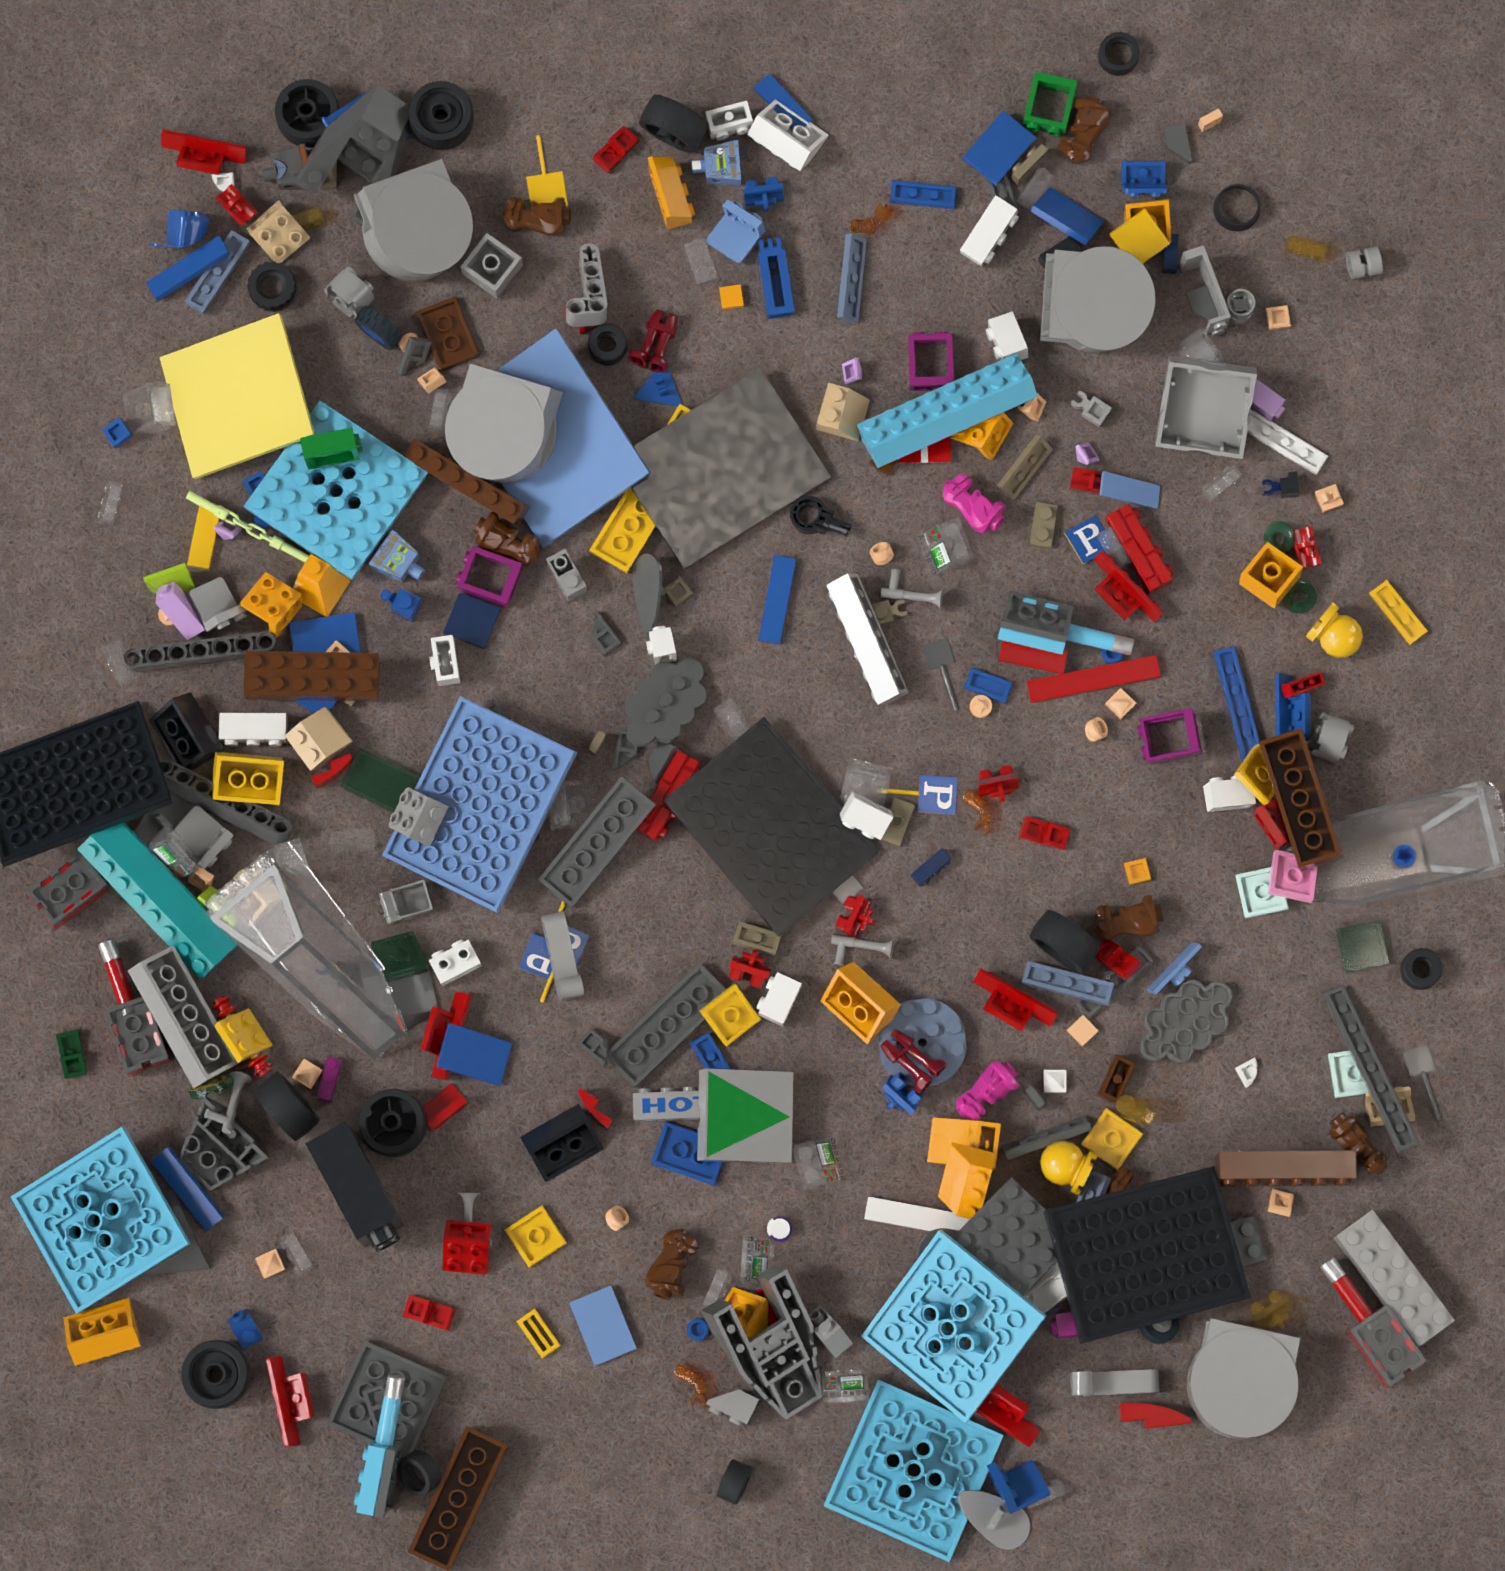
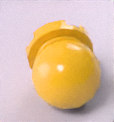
(1337, 633)
(1065, 1164)

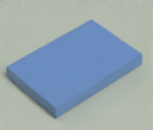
(602, 1325)

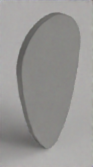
(993, 1520)

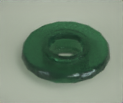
(1287, 532)
(1300, 606)

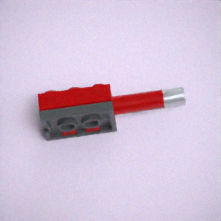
(67, 890)
(131, 1022)
(1378, 1333)

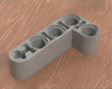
(592, 308)
(561, 956)
(1114, 1382)

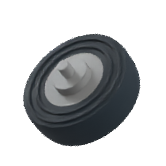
(1161, 1332)

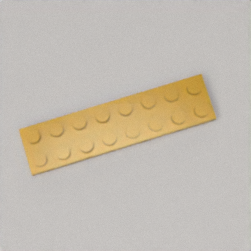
(627, 527)

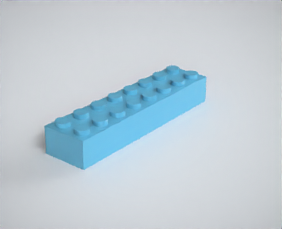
(947, 410)

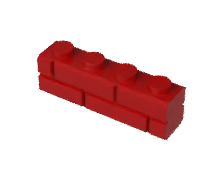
(1143, 554)
(678, 772)

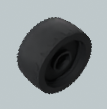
(438, 99)
(294, 100)
(673, 123)
(1064, 941)
(286, 1106)
(405, 1135)
(197, 1374)

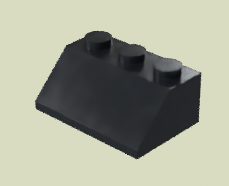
(186, 732)
(562, 1142)

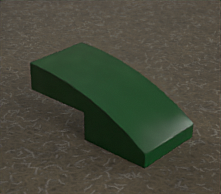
(71, 1053)

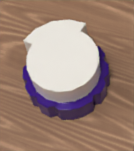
(779, 1229)

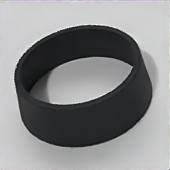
(1235, 226)

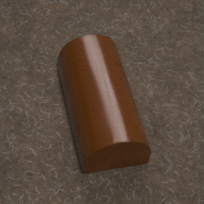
(1116, 1078)

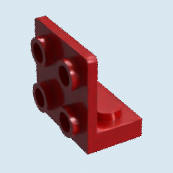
(1272, 823)
(466, 1247)

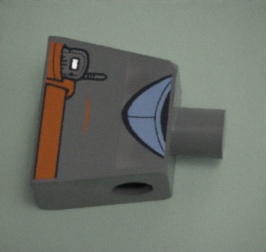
(287, 167)

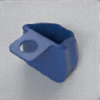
(184, 228)

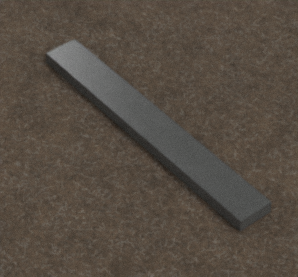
(1371, 1069)

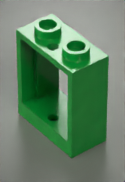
(1053, 83)
(331, 448)

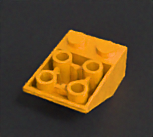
(964, 1132)

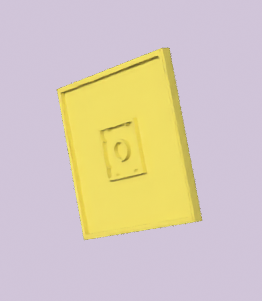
(237, 396)

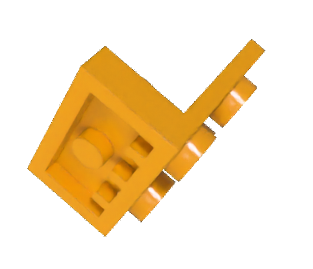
(986, 435)
(273, 602)

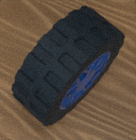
(378, 328)

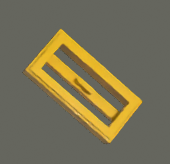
(549, 1348)

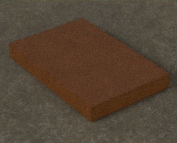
(448, 332)

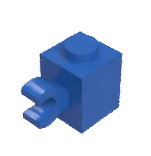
(403, 604)

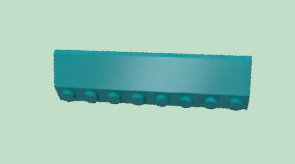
(158, 897)

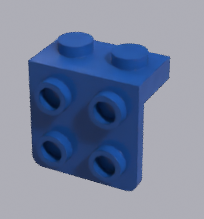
(1143, 177)

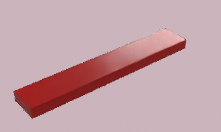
(1093, 679)

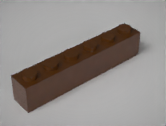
(468, 484)

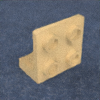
(278, 232)

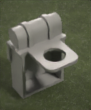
(406, 902)

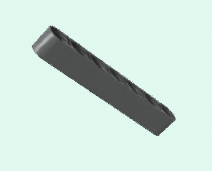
(189, 648)
(247, 820)

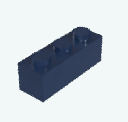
(931, 867)

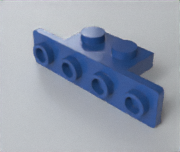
(1292, 711)

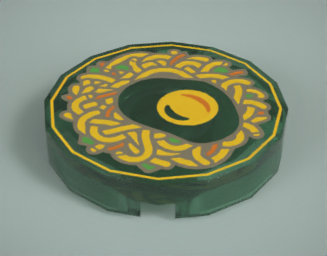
(214, 1085)

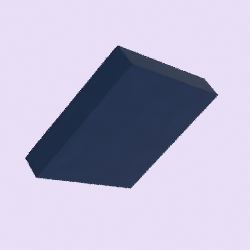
(472, 620)

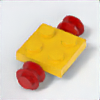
(243, 1035)

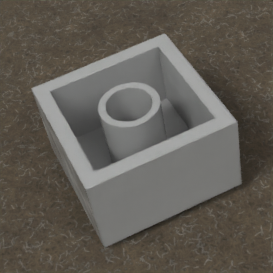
(491, 265)

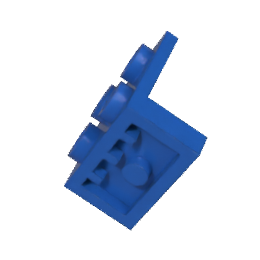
(1019, 1485)

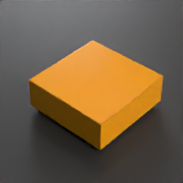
(731, 297)
(1137, 871)

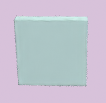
(1254, 894)
(1345, 1075)

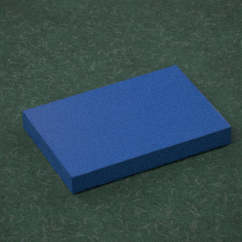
(999, 148)
(1067, 216)
(321, 633)
(474, 1054)
(678, 1153)

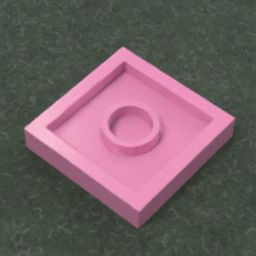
(1288, 880)

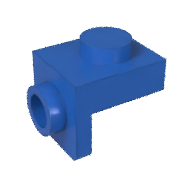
(245, 1328)

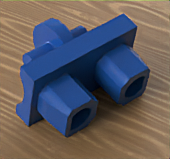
(764, 194)
(899, 1095)

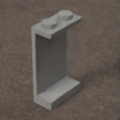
(1198, 258)

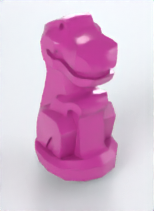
(977, 510)
(991, 1085)

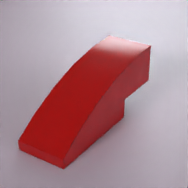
(1152, 1415)

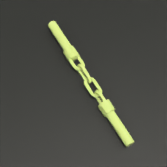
(222, 513)

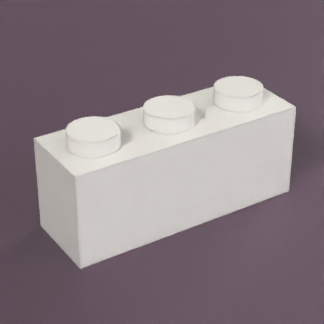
(990, 231)
(253, 729)

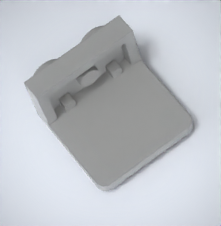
(216, 604)
(417, 816)
(203, 835)

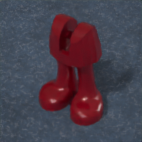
(665, 332)
(922, 1079)

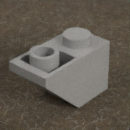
(566, 575)
(829, 1332)
(734, 1404)

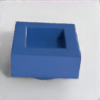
(117, 432)

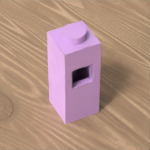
(1267, 402)
(179, 610)

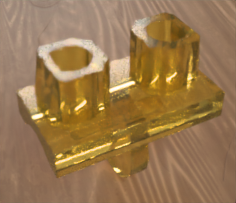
(1134, 1110)
(1274, 1314)

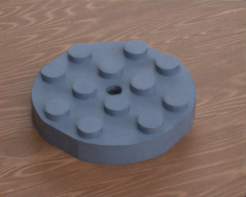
(936, 1025)

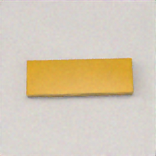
(203, 540)
(1398, 612)

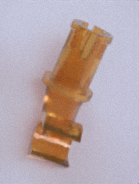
(869, 225)
(982, 808)
(695, 1380)

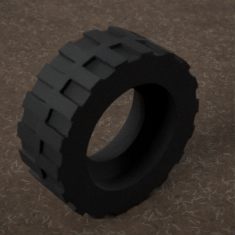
(266, 270)

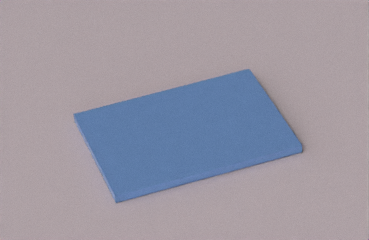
(591, 451)
(497, 794)

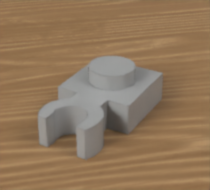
(1094, 410)

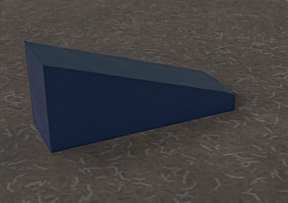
(1170, 256)

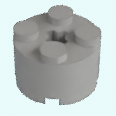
(350, 292)
(1330, 738)

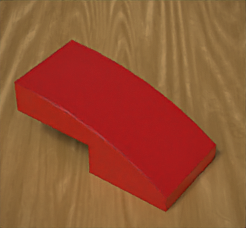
(616, 149)
(338, 767)
(1044, 833)
(1117, 959)
(591, 1103)
(429, 1312)

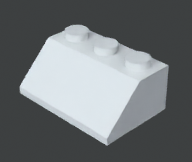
(794, 145)

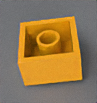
(1270, 575)

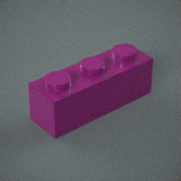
(329, 1079)

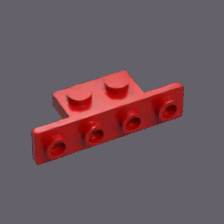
(202, 153)
(1122, 592)
(1012, 1004)
(437, 1028)
(291, 1400)
(1007, 1413)

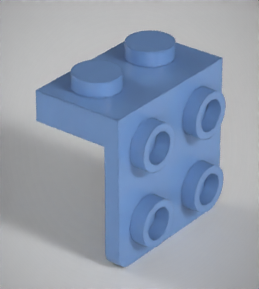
(736, 232)

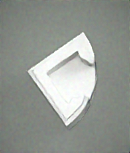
(223, 180)
(1247, 1072)

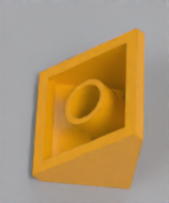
(1157, 209)

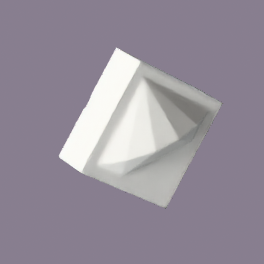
(1054, 1081)

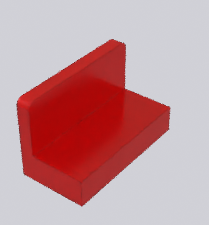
(443, 1106)

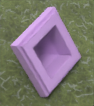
(852, 371)
(1086, 454)
(226, 530)

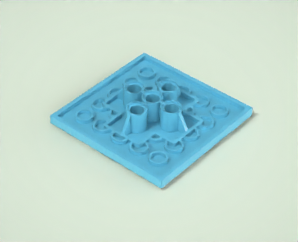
(344, 535)
(140, 1232)
(996, 1322)
(869, 1487)

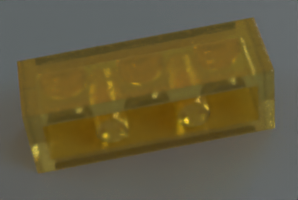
(310, 218)
(1306, 248)

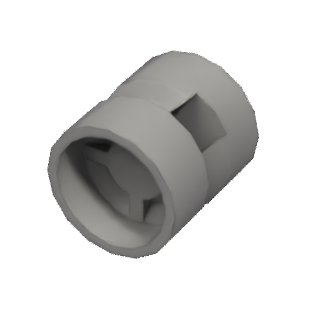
(1371, 264)
(1240, 305)

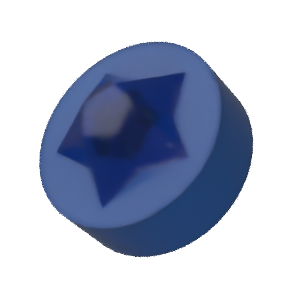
(1404, 856)

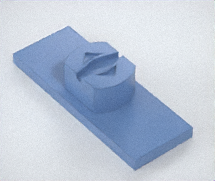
(1129, 490)
(1176, 970)

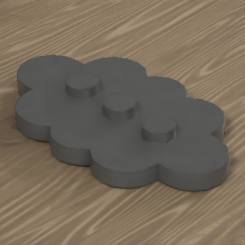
(665, 702)
(1185, 1021)

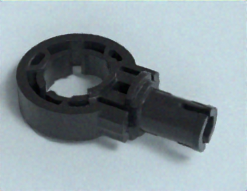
(823, 514)

